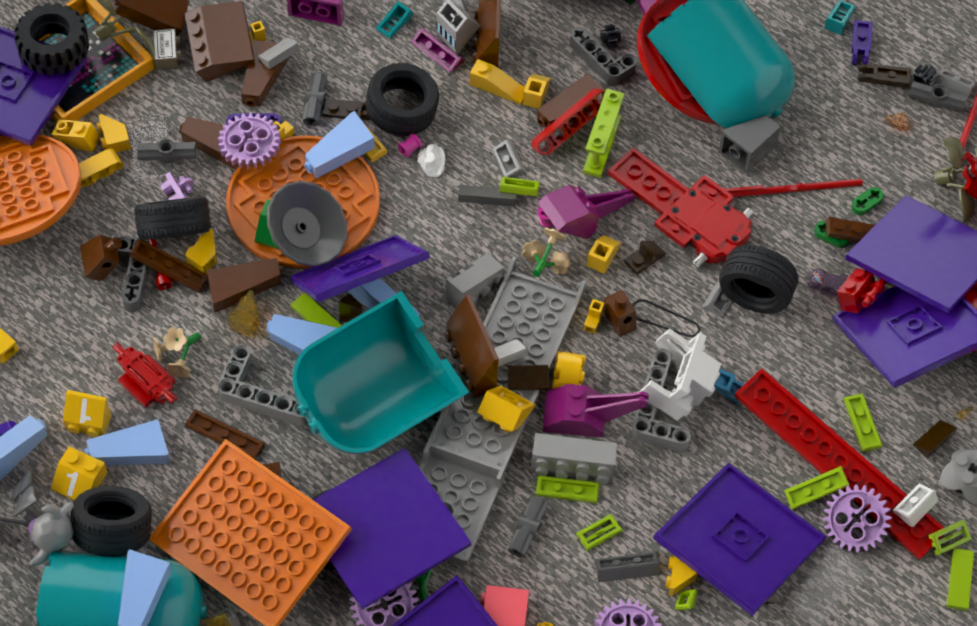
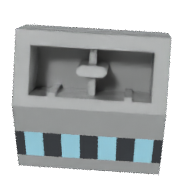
(455, 25)

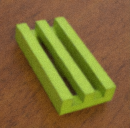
(519, 186)
(584, 541)
(936, 543)

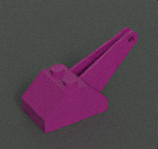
(318, 10)
(579, 213)
(584, 411)

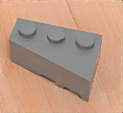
(475, 281)

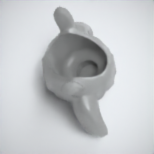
(51, 531)

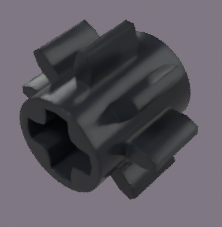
(610, 35)
(925, 74)

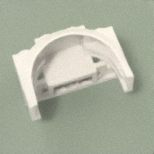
(694, 378)

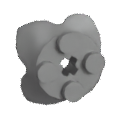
(957, 475)

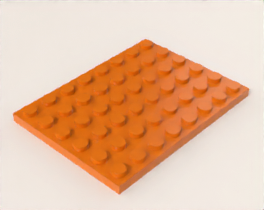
(250, 534)

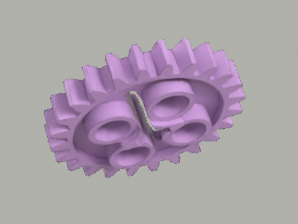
(249, 140)
(843, 504)
(622, 610)
(389, 617)

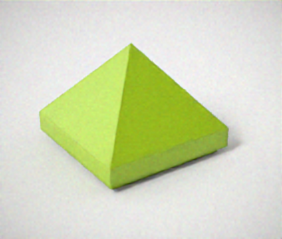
(691, 603)

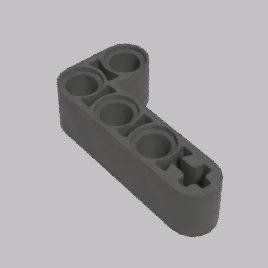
(609, 69)
(133, 275)

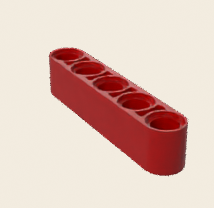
(561, 123)

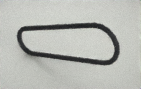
(643, 300)

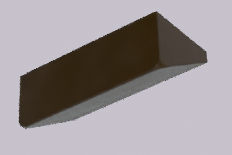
(349, 308)
(528, 377)
(934, 438)

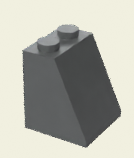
(749, 142)

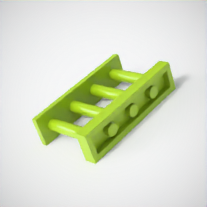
(603, 133)

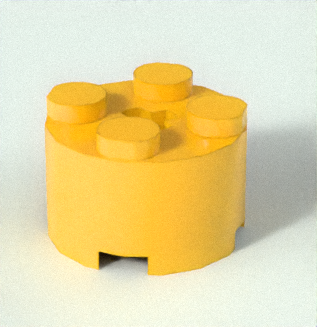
(568, 369)

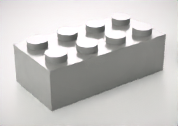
(573, 458)

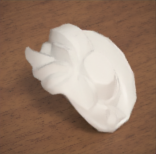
(432, 160)

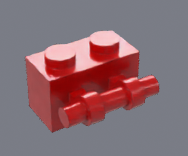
(859, 291)

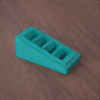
(398, 7)
(835, 25)

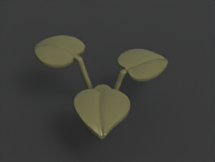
(108, 28)
(948, 176)

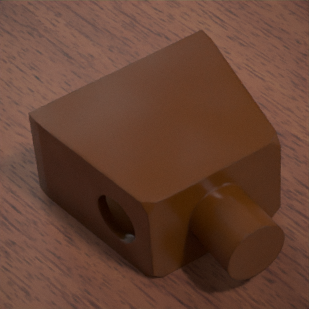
(100, 256)
(619, 309)

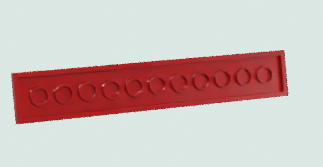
(828, 451)

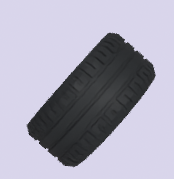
(408, 78)
(172, 218)
(758, 279)
(111, 521)

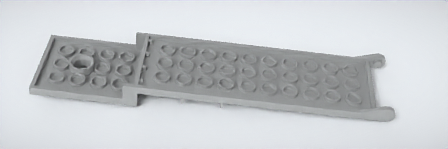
(465, 452)

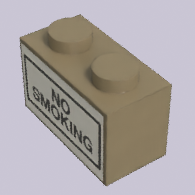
(166, 51)

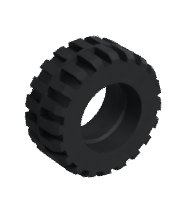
(50, 20)

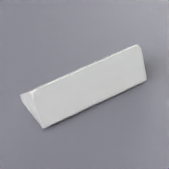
(510, 352)
(916, 504)

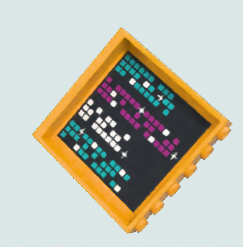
(108, 65)

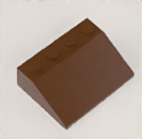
(488, 33)
(219, 39)
(472, 348)

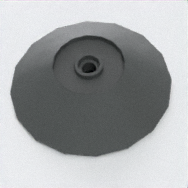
(318, 215)

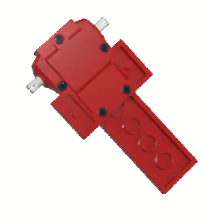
(688, 215)

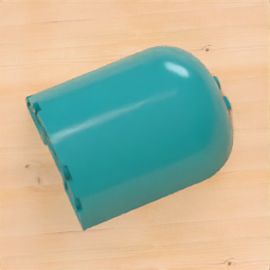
(726, 60)
(373, 379)
(89, 589)

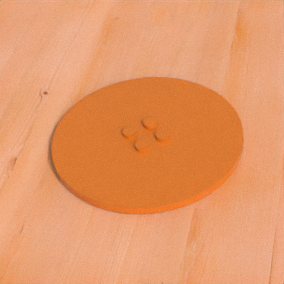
(350, 184)
(35, 186)

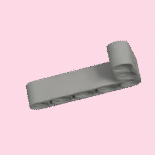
(257, 394)
(647, 421)

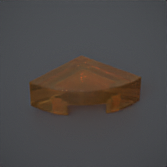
(899, 121)

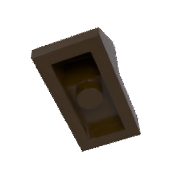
(644, 257)

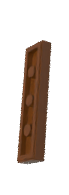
(168, 265)
(219, 431)

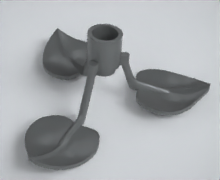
(27, 499)

